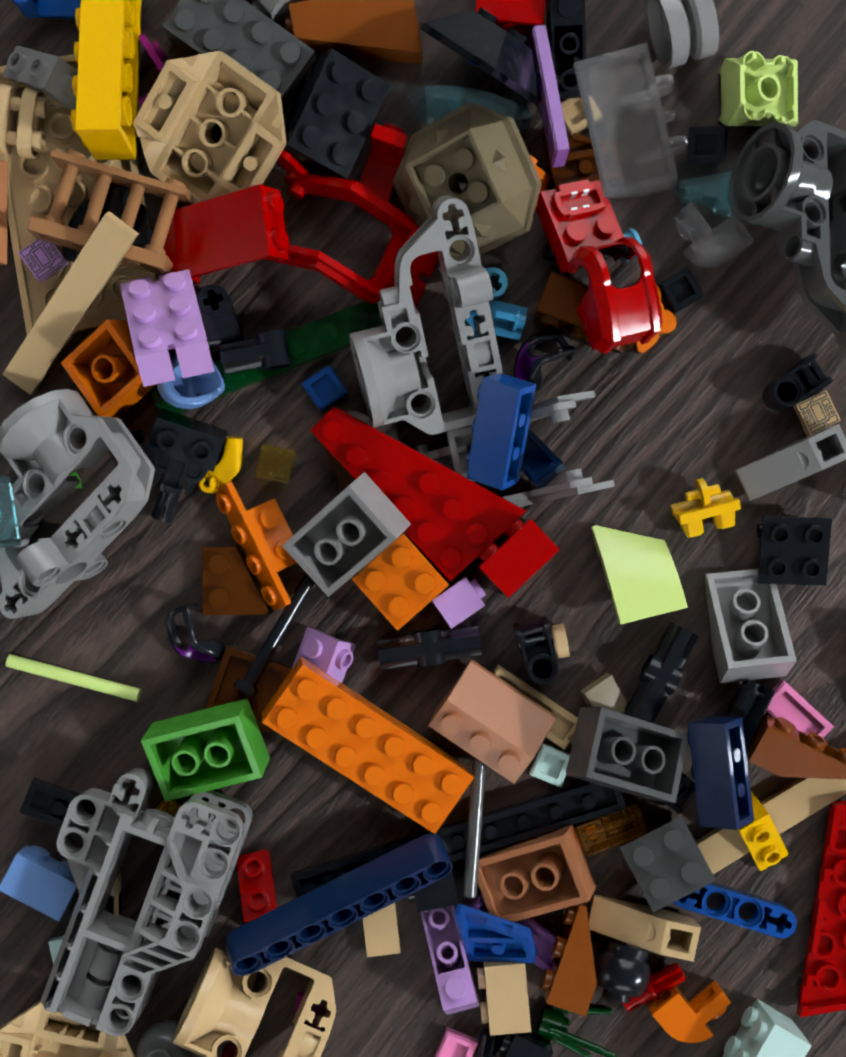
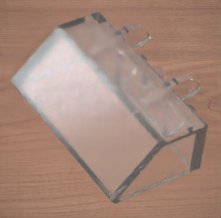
(629, 122)

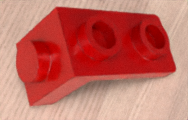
(384, 159)
(256, 884)

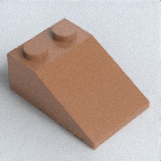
(536, 876)

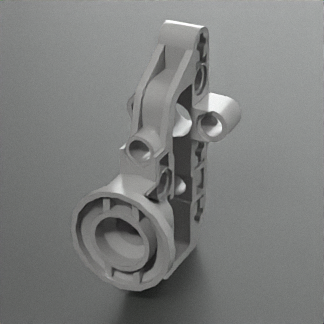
(396, 371)
(44, 446)

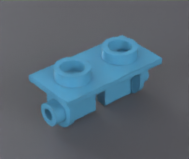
(507, 319)

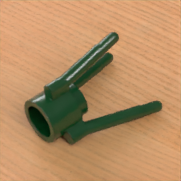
(554, 1027)

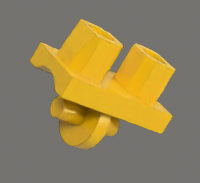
(703, 504)

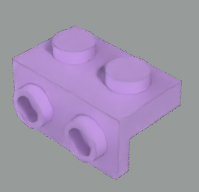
(326, 652)

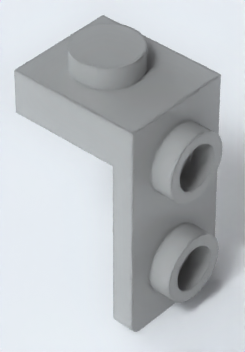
(42, 72)

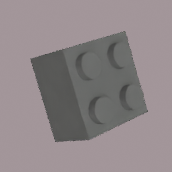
(667, 864)

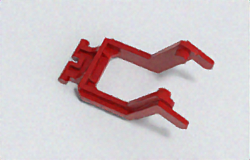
(400, 224)

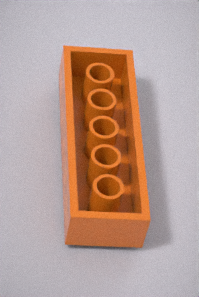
(367, 745)

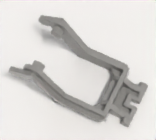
(456, 453)

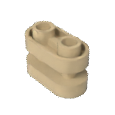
(32, 111)

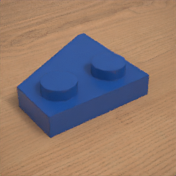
(493, 938)

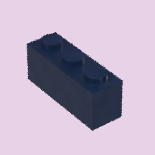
(720, 772)

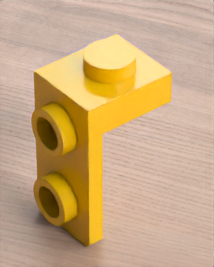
(762, 838)

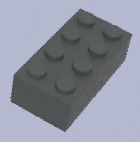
(244, 36)

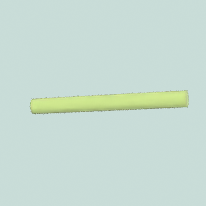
(73, 677)

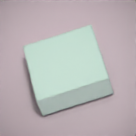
(550, 765)

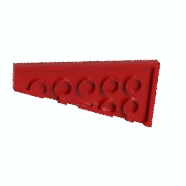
(447, 511)
(825, 961)

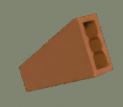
(359, 28)

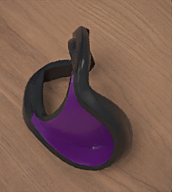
(529, 366)
(204, 651)

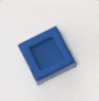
(325, 388)

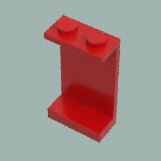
(228, 232)

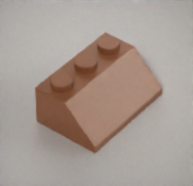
(492, 721)

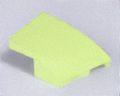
(638, 574)

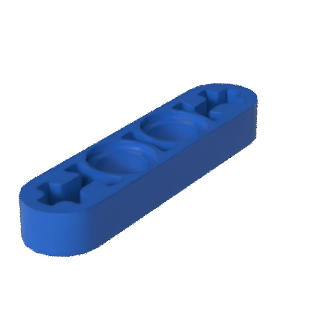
(729, 910)

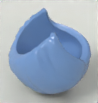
(191, 391)

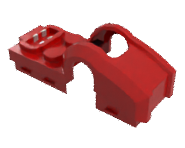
(582, 233)

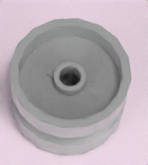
(682, 30)

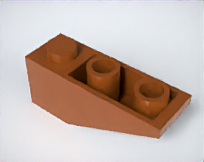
(792, 753)
(572, 973)

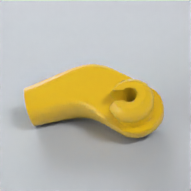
(227, 467)

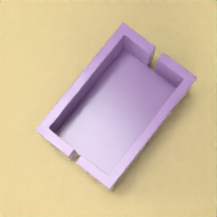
(164, 318)

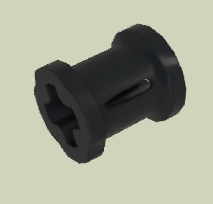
(685, 789)

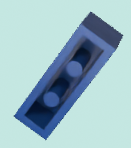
(500, 430)

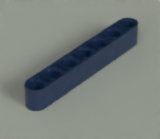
(337, 904)

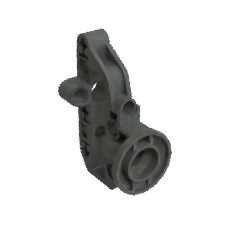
(786, 186)

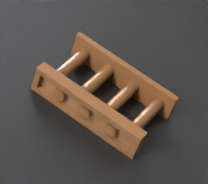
(53, 228)

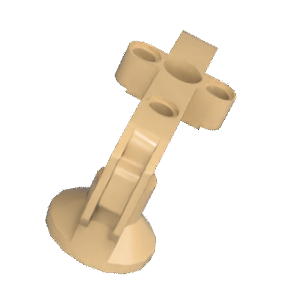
(227, 1010)

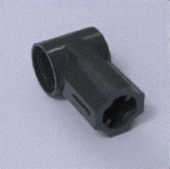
(264, 352)

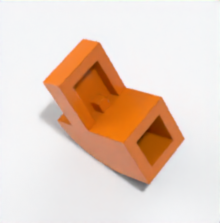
(689, 1019)

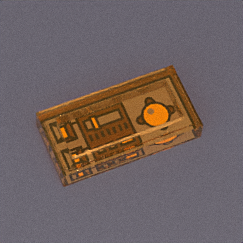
(611, 830)

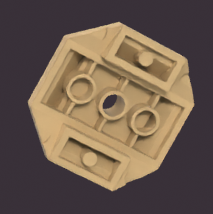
(184, 108)

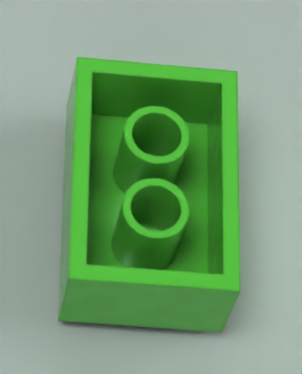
(206, 750)

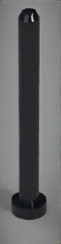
(275, 637)

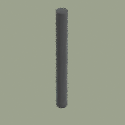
(474, 829)

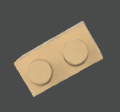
(506, 997)

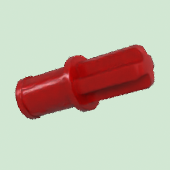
(659, 983)

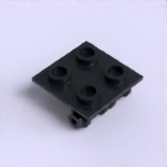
(794, 550)

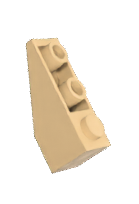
(636, 924)

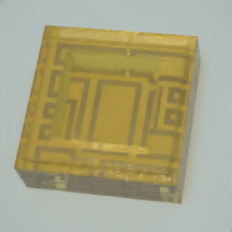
(275, 464)

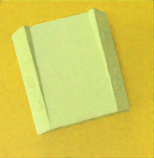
(759, 90)

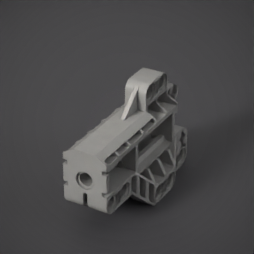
(130, 949)

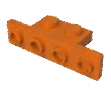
(261, 535)

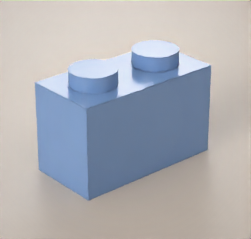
(40, 882)

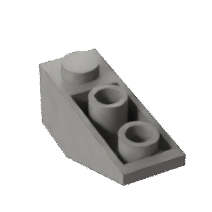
(793, 462)

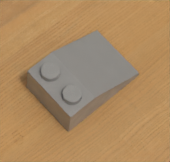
(747, 627)

